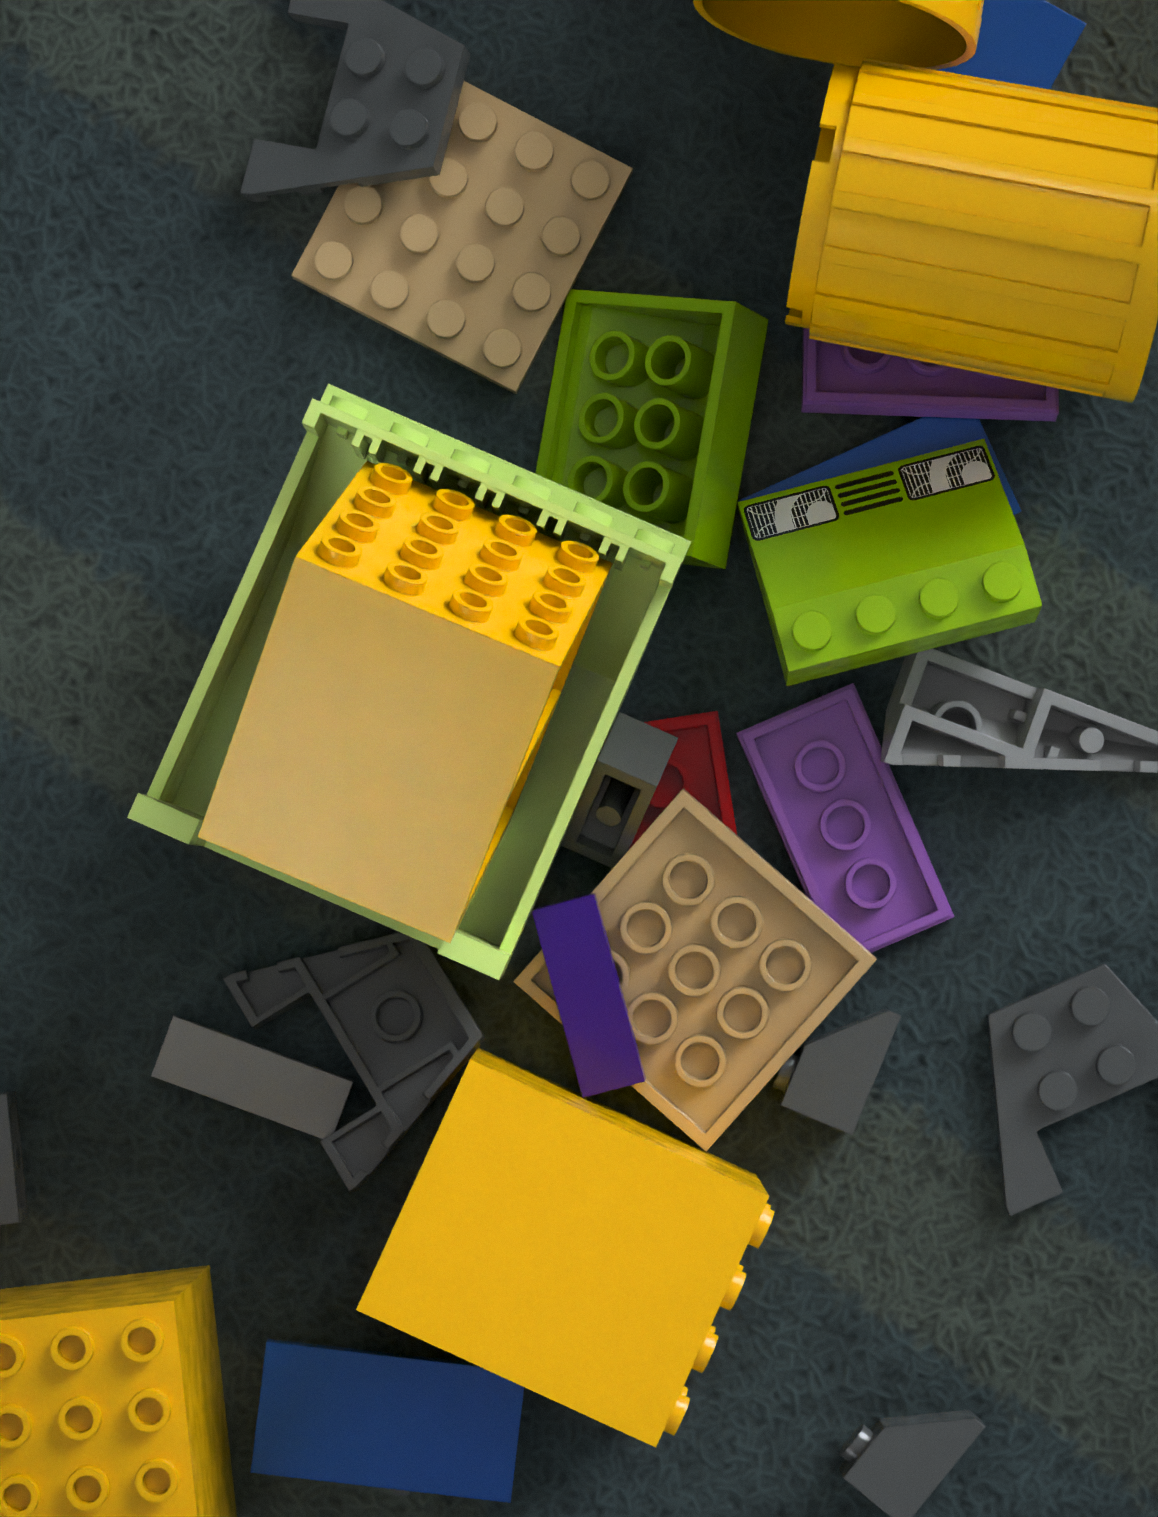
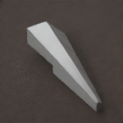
(975, 717)

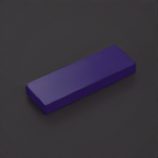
(589, 995)

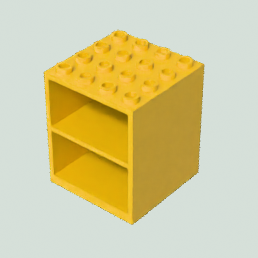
(403, 697)
(568, 1248)
(113, 1399)

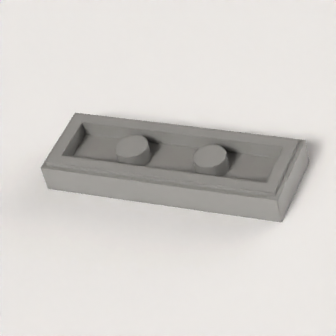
(252, 1078)

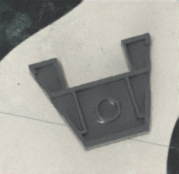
(385, 108)
(392, 1019)
(1057, 1059)

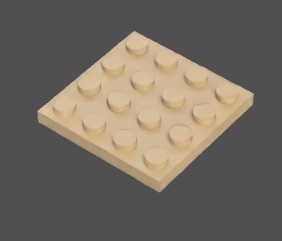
(476, 253)
(714, 966)

